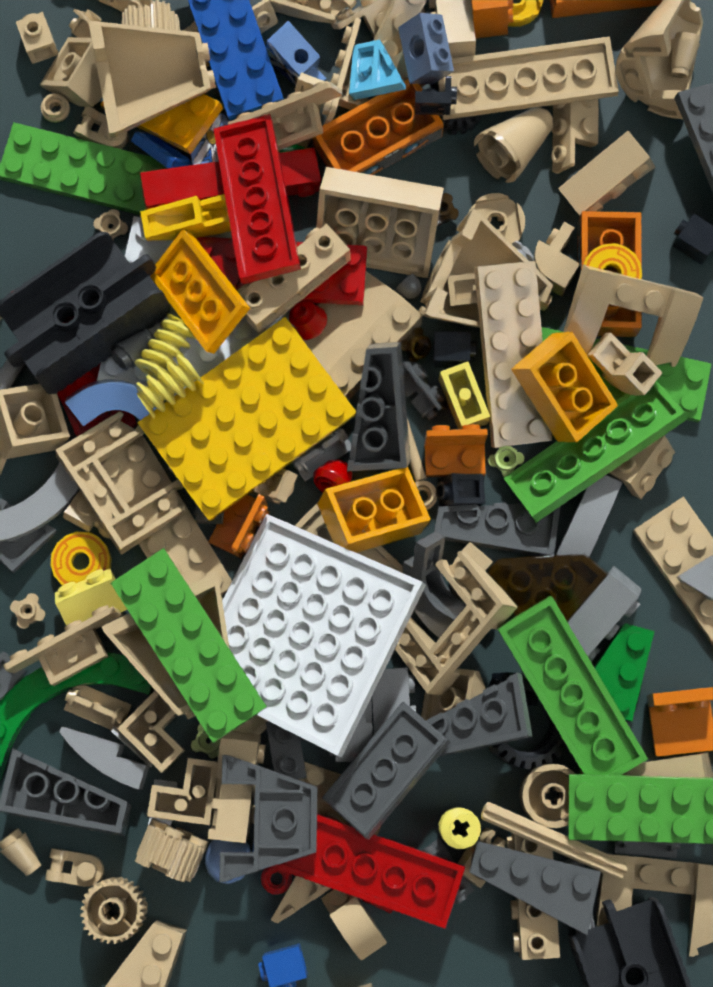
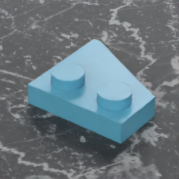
(373, 71)

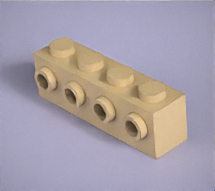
(272, 297)
(537, 931)

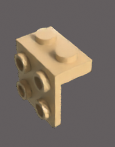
(642, 469)

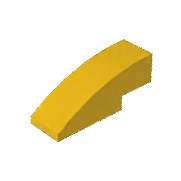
(191, 214)

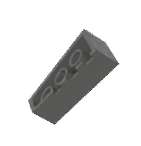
(381, 413)
(55, 797)

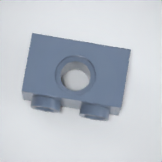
(426, 48)

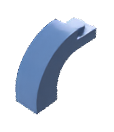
(105, 396)

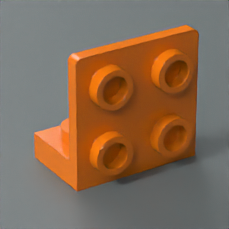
(455, 450)
(240, 525)
(681, 721)

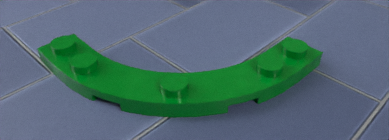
(36, 689)

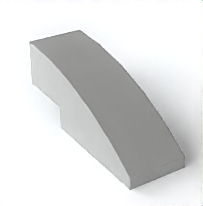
(590, 517)
(106, 757)

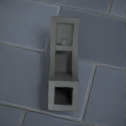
(437, 604)

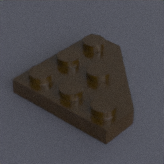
(533, 579)

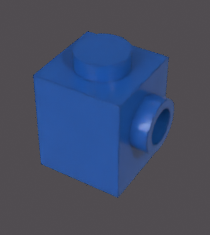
(283, 966)

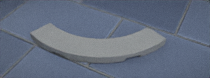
(39, 507)

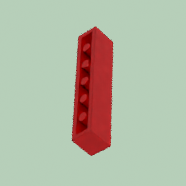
(205, 180)

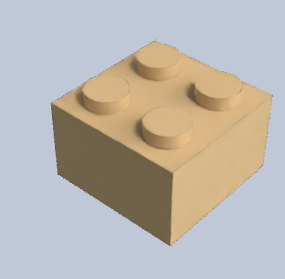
(30, 421)

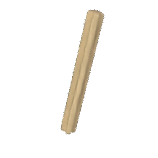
(554, 840)

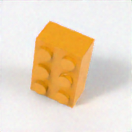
(564, 387)
(374, 510)

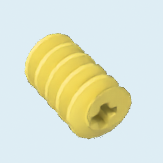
(165, 346)
(167, 385)
(472, 828)

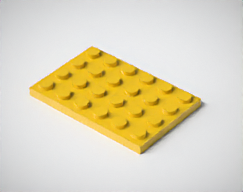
(248, 419)

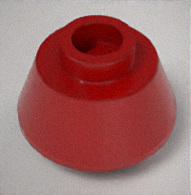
(308, 320)
(331, 474)

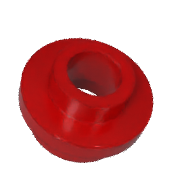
(273, 888)

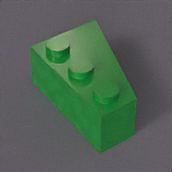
(623, 666)

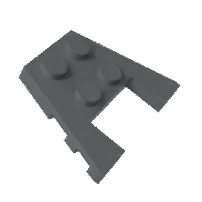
(282, 819)

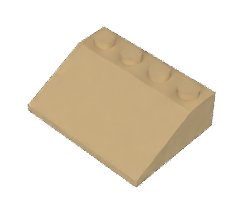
(384, 214)
(353, 328)

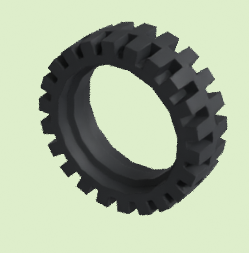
(535, 757)

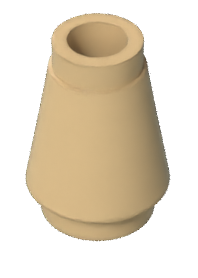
(683, 52)
(20, 852)

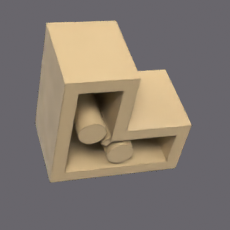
(147, 733)
(192, 801)

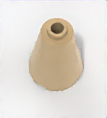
(513, 143)

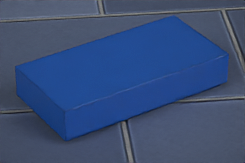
(160, 150)

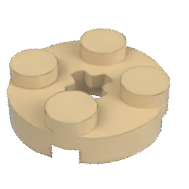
(505, 210)

